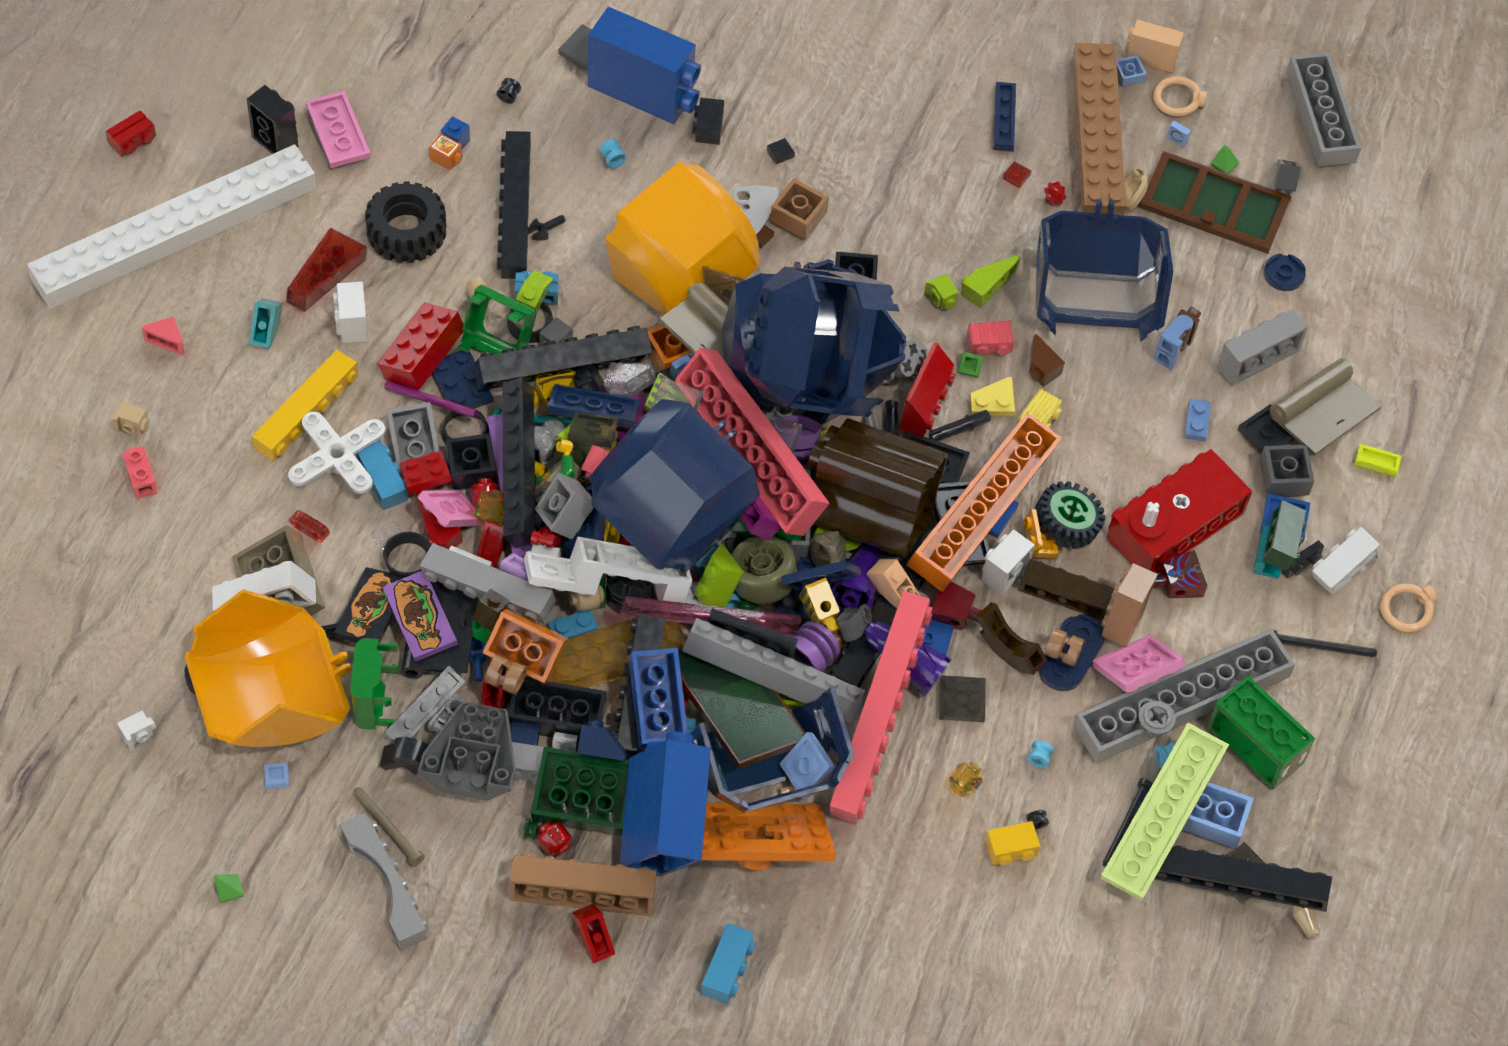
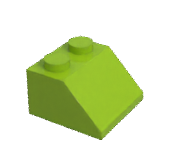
(718, 579)

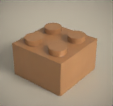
(799, 209)

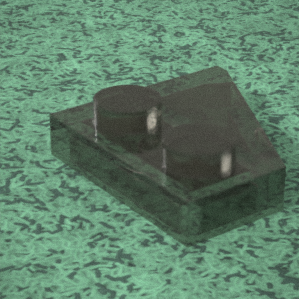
(720, 283)

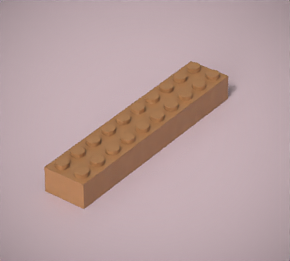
(1098, 127)

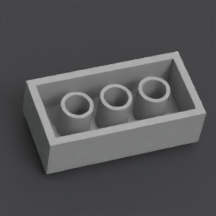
(1262, 347)

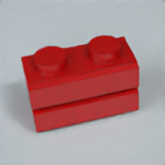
(131, 133)

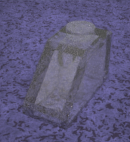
(628, 378)

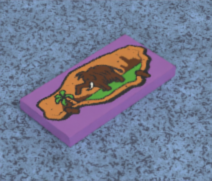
(420, 616)

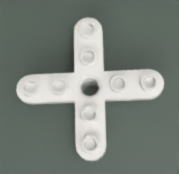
(337, 453)

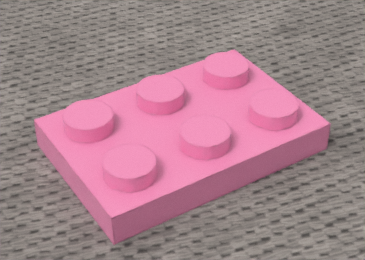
(450, 507)

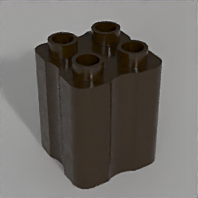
(876, 485)

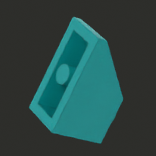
(265, 322)

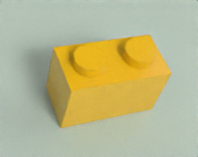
(1012, 843)

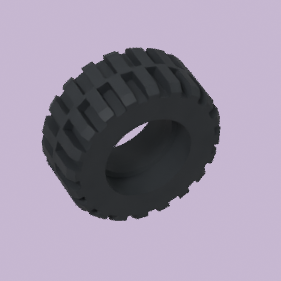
(409, 243)

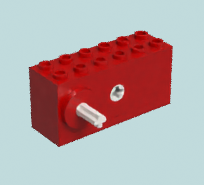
(1179, 512)

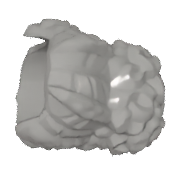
(546, 439)

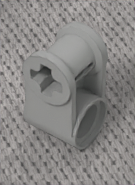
(444, 714)

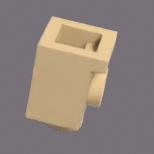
(131, 419)

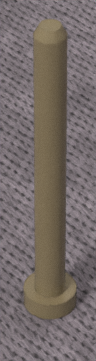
(415, 857)

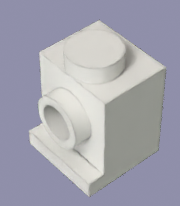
(136, 729)

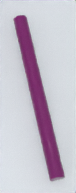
(430, 398)

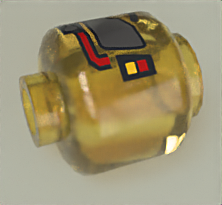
(965, 779)

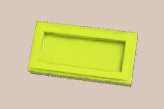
(1378, 460)

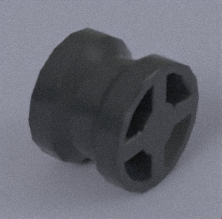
(509, 90)

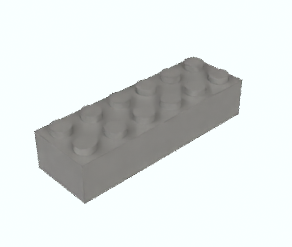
(1323, 109)

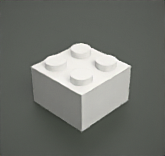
(350, 312)
(1007, 562)

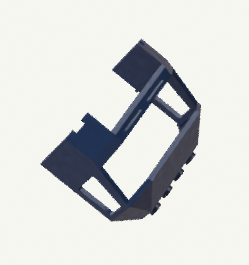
(787, 332)
(727, 780)

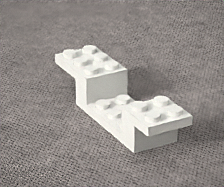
(595, 557)

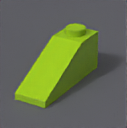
(988, 280)

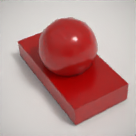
(491, 543)

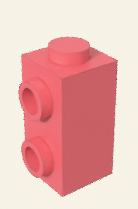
(139, 472)

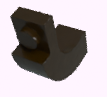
(1010, 647)

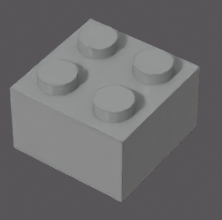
(564, 506)

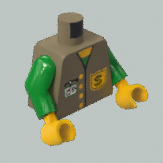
(565, 466)

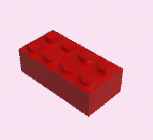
(421, 346)

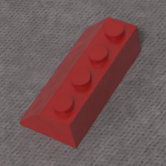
(927, 392)

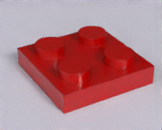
(425, 472)

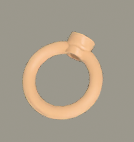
(1199, 96)
(1425, 596)

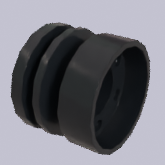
(620, 587)

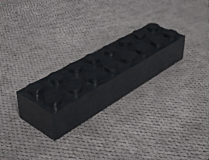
(561, 358)

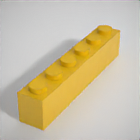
(312, 396)

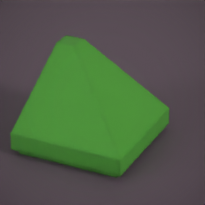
(1225, 160)
(970, 364)
(228, 887)

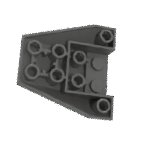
(471, 754)

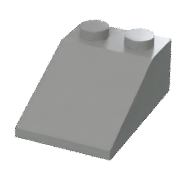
(412, 432)

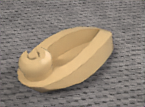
(1135, 188)

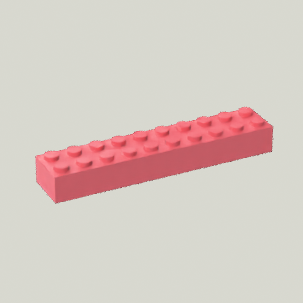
(780, 476)
(880, 705)

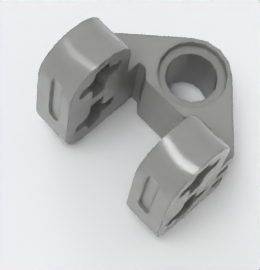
(913, 361)

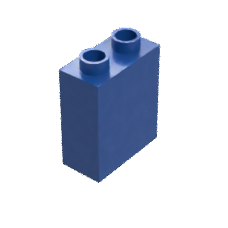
(642, 66)
(666, 805)

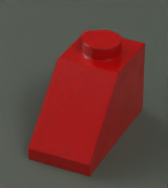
(593, 932)

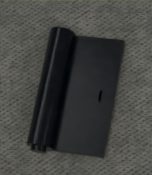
(459, 612)

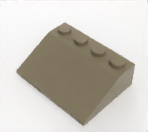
(274, 549)

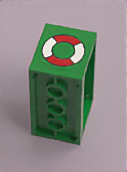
(1260, 732)

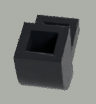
(404, 753)

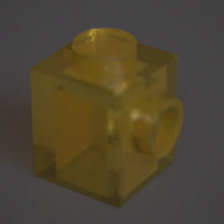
(490, 507)

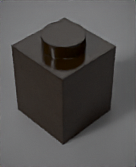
(490, 608)

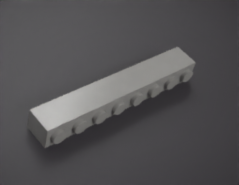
(768, 667)

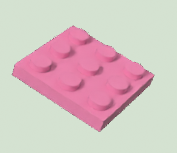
(1139, 663)

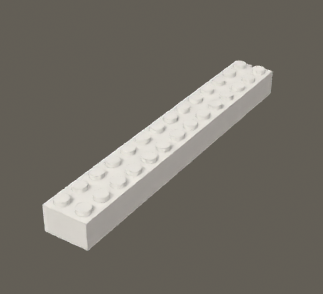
(171, 226)

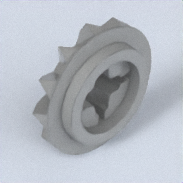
(1158, 709)

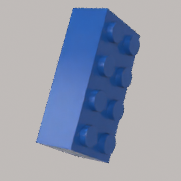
(657, 694)

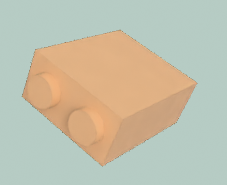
(1154, 45)

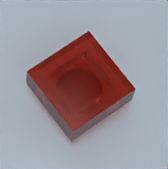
(1017, 174)

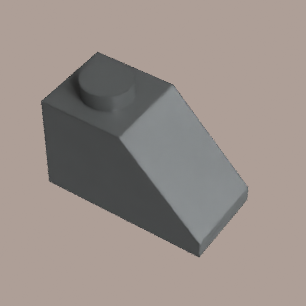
(1287, 176)

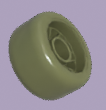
(762, 568)

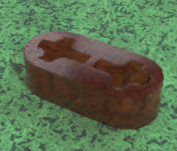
(309, 526)

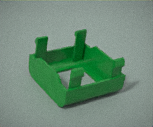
(473, 329)
(366, 683)

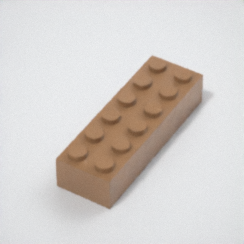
(582, 884)

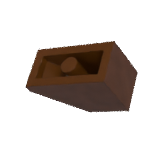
(1044, 362)

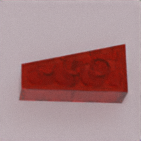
(327, 265)

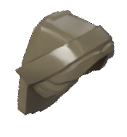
(828, 548)

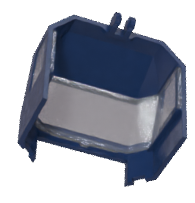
(1103, 270)

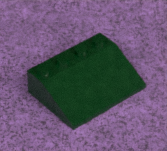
(581, 791)

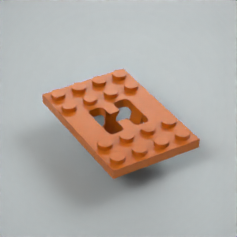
(798, 827)

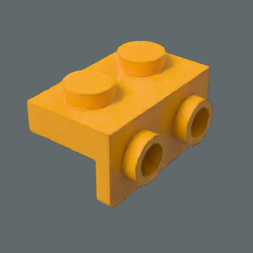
(1043, 547)

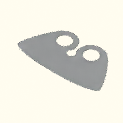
(760, 203)

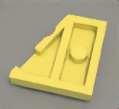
(995, 398)

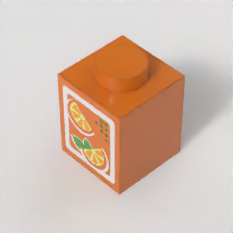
(445, 152)

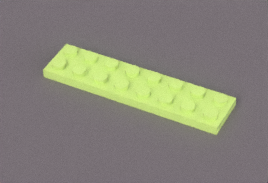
(1164, 811)

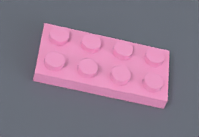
(337, 129)

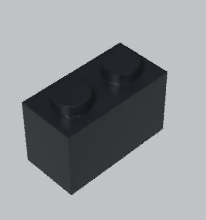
(709, 121)

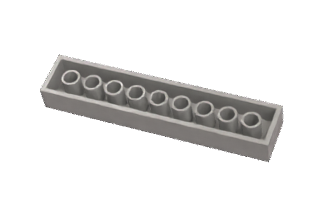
(1189, 692)

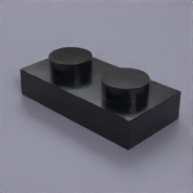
(1308, 556)

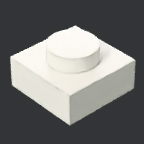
(565, 741)

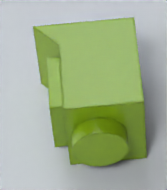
(942, 292)

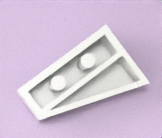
(1346, 560)

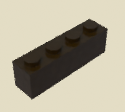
(1066, 589)

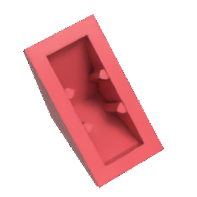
(165, 335)

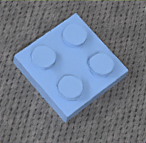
(807, 763)

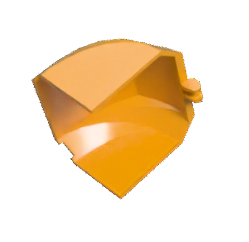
(674, 231)
(266, 673)

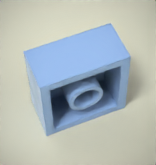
(1130, 71)

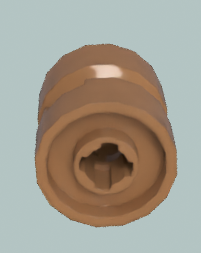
(1056, 645)
(513, 677)

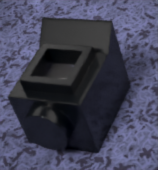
(589, 379)

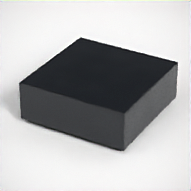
(780, 151)

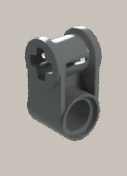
(854, 622)

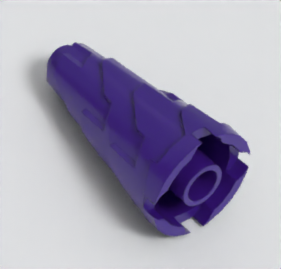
(859, 589)
(929, 663)

